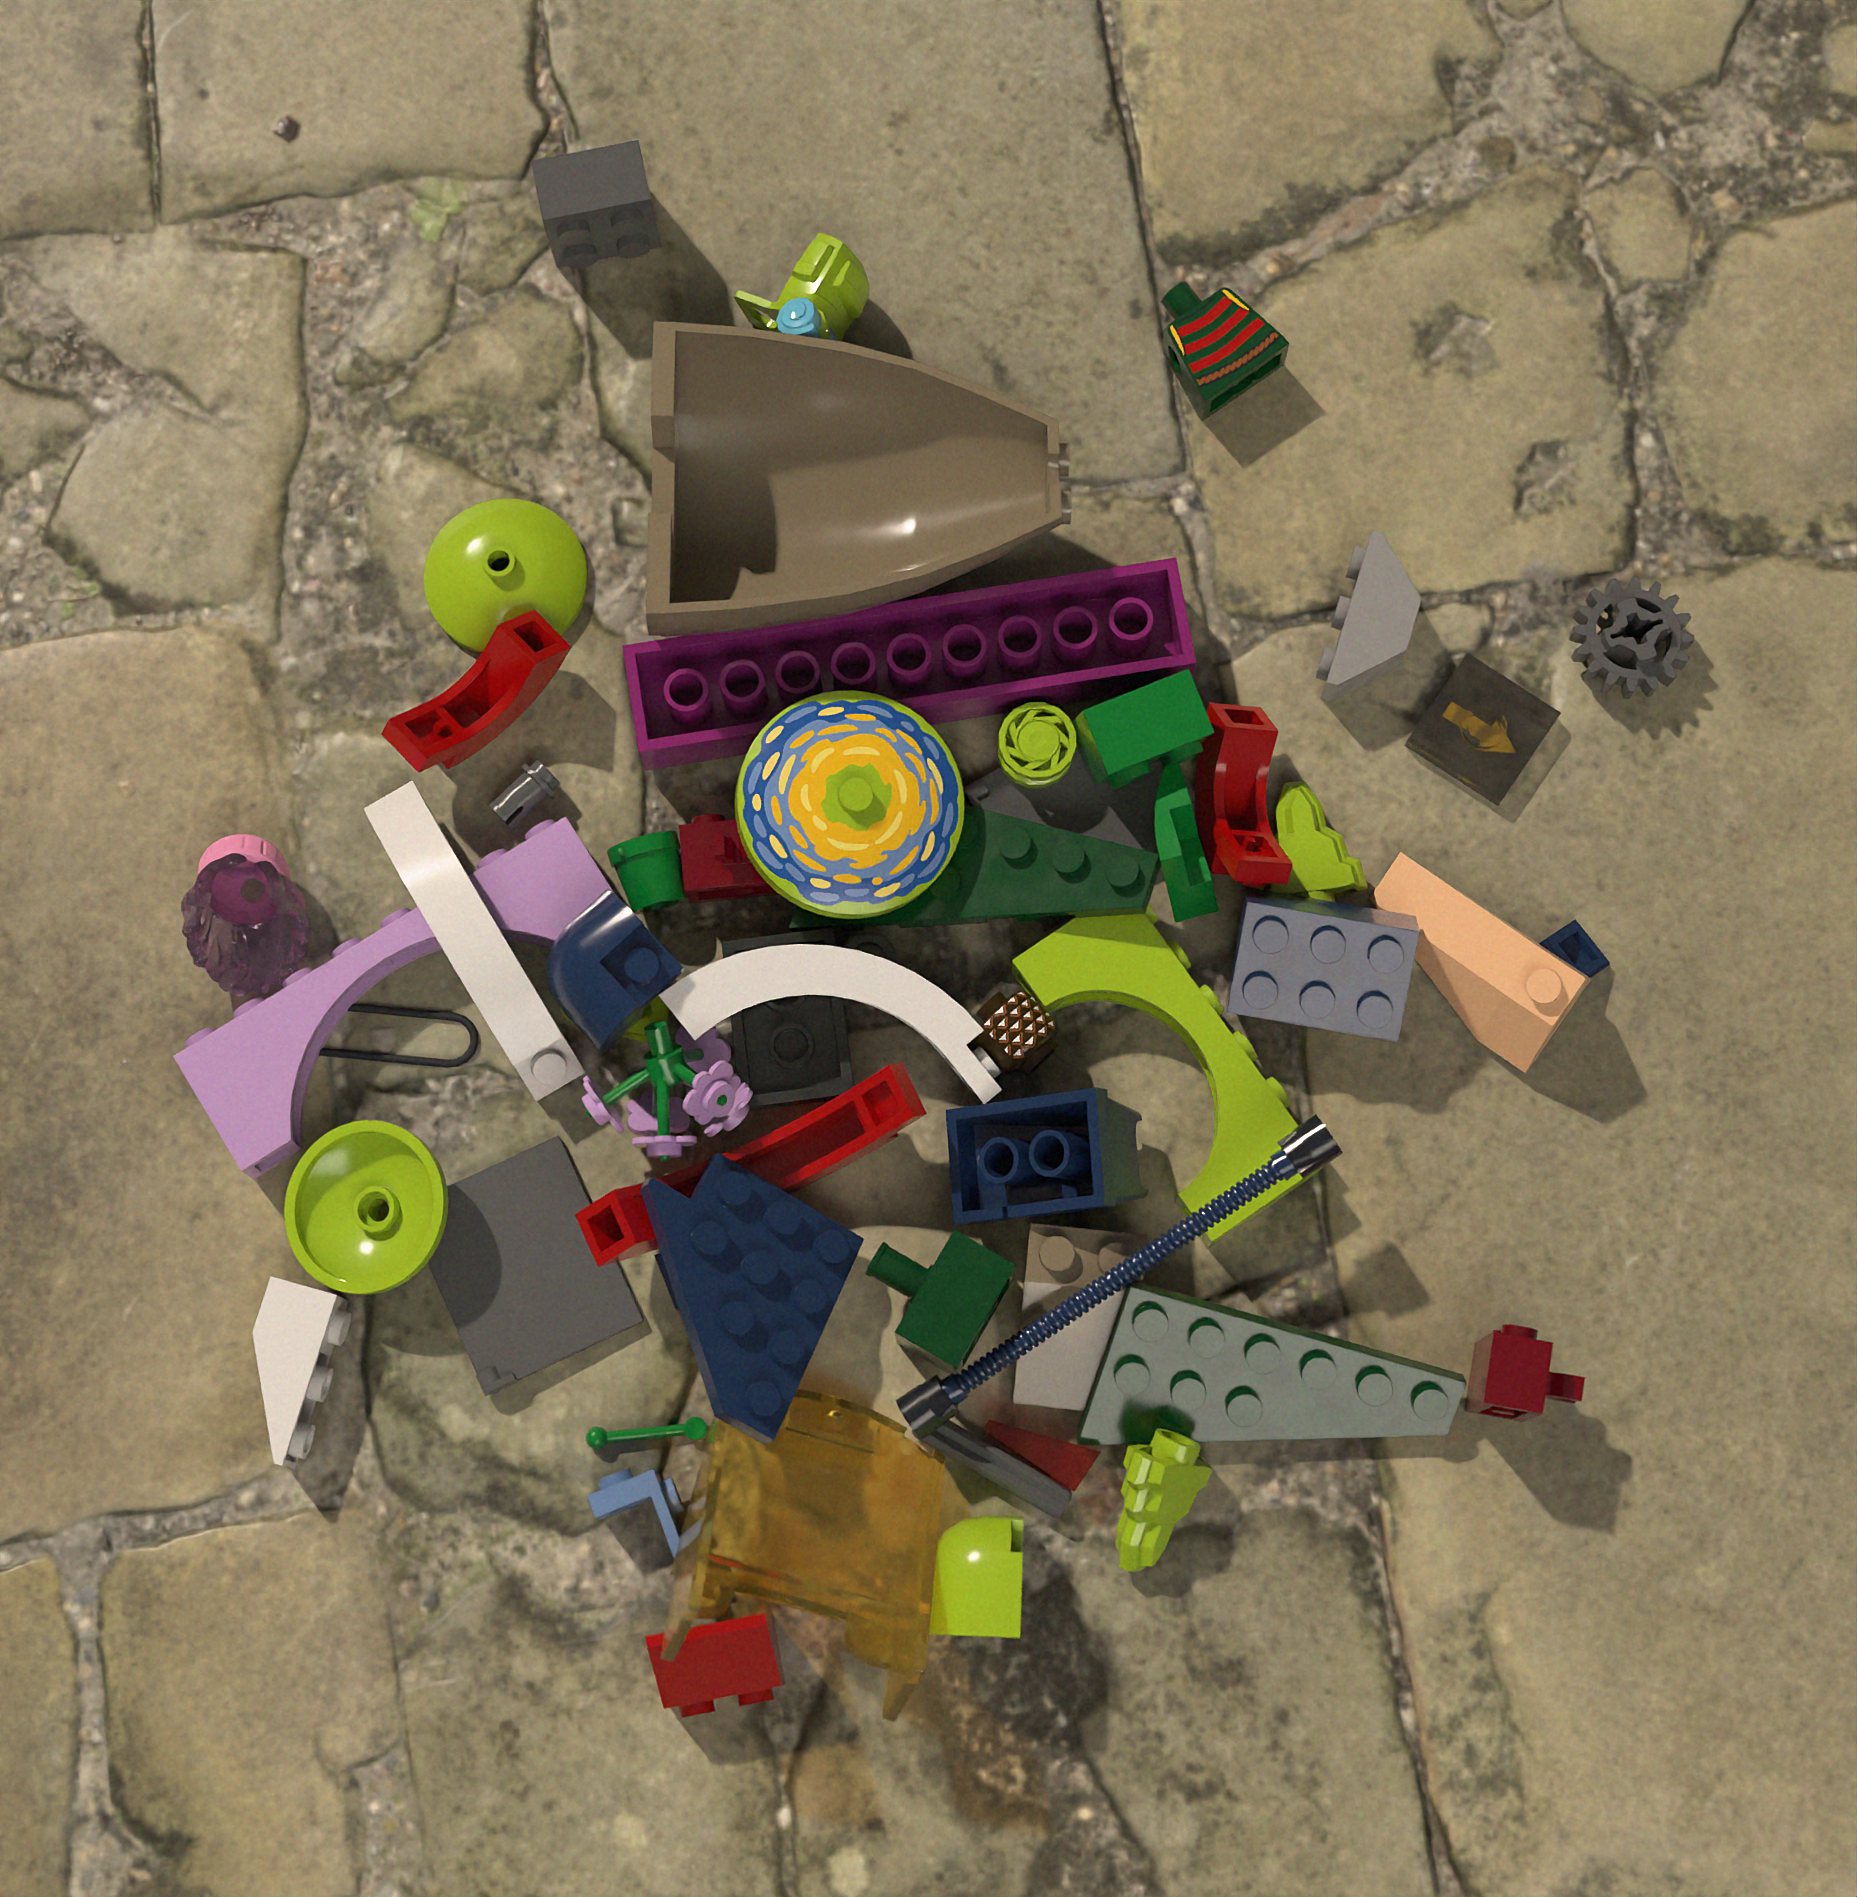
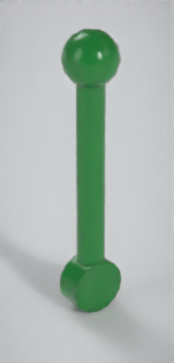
(694, 1429)

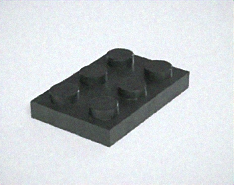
(791, 1045)

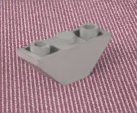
(1372, 622)

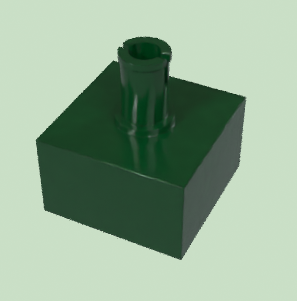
(947, 1300)

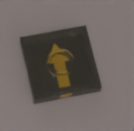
(1482, 729)

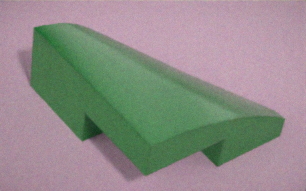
(1180, 849)

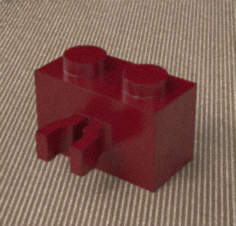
(717, 863)
(1514, 1377)

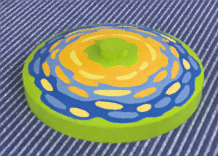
(849, 804)

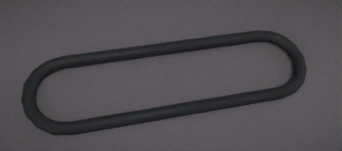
(392, 1058)

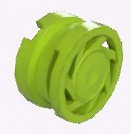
(1036, 745)

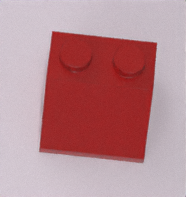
(719, 1662)

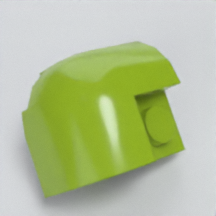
(979, 1578)

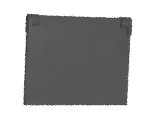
(1079, 807)
(523, 1270)

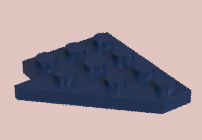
(751, 1286)

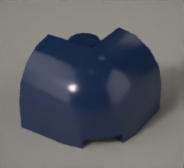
(608, 970)

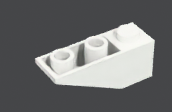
(292, 1354)

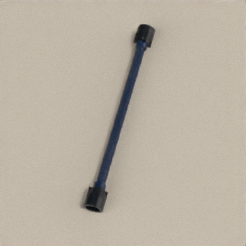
(937, 1400)

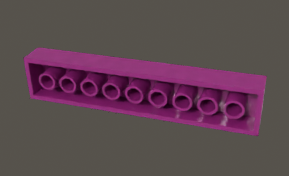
(934, 654)

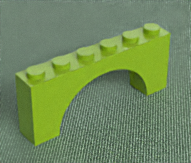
(1132, 965)

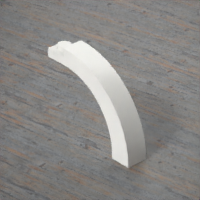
(473, 941)
(809, 969)

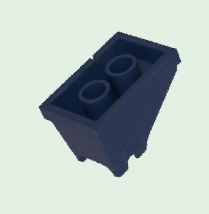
(1042, 1156)

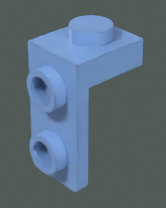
(623, 1491)

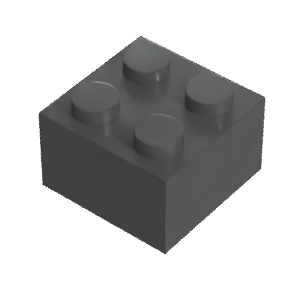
(596, 204)

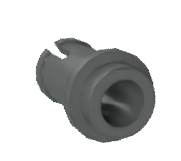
(525, 794)

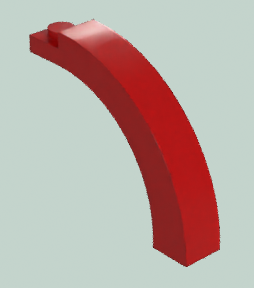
(787, 1158)

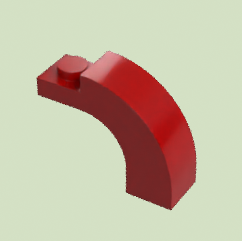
(485, 699)
(1233, 797)

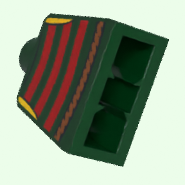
(1218, 346)

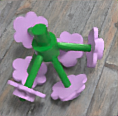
(702, 1063)

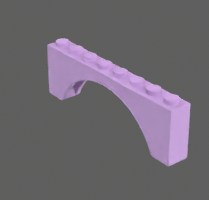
(260, 1063)

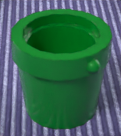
(650, 871)

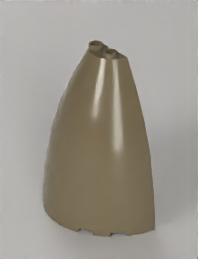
(828, 478)

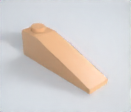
(1487, 970)

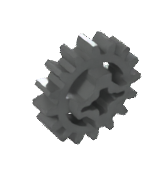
(1641, 616)

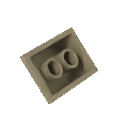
(1057, 1266)

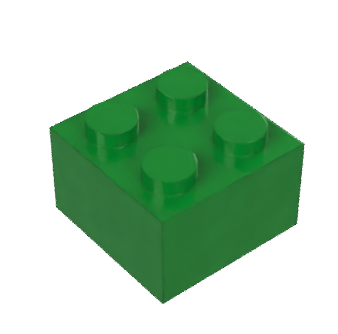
(1142, 727)

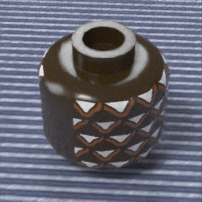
(1016, 1032)

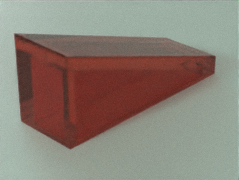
(1055, 1458)

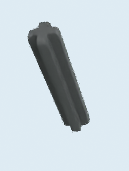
(1000, 1468)

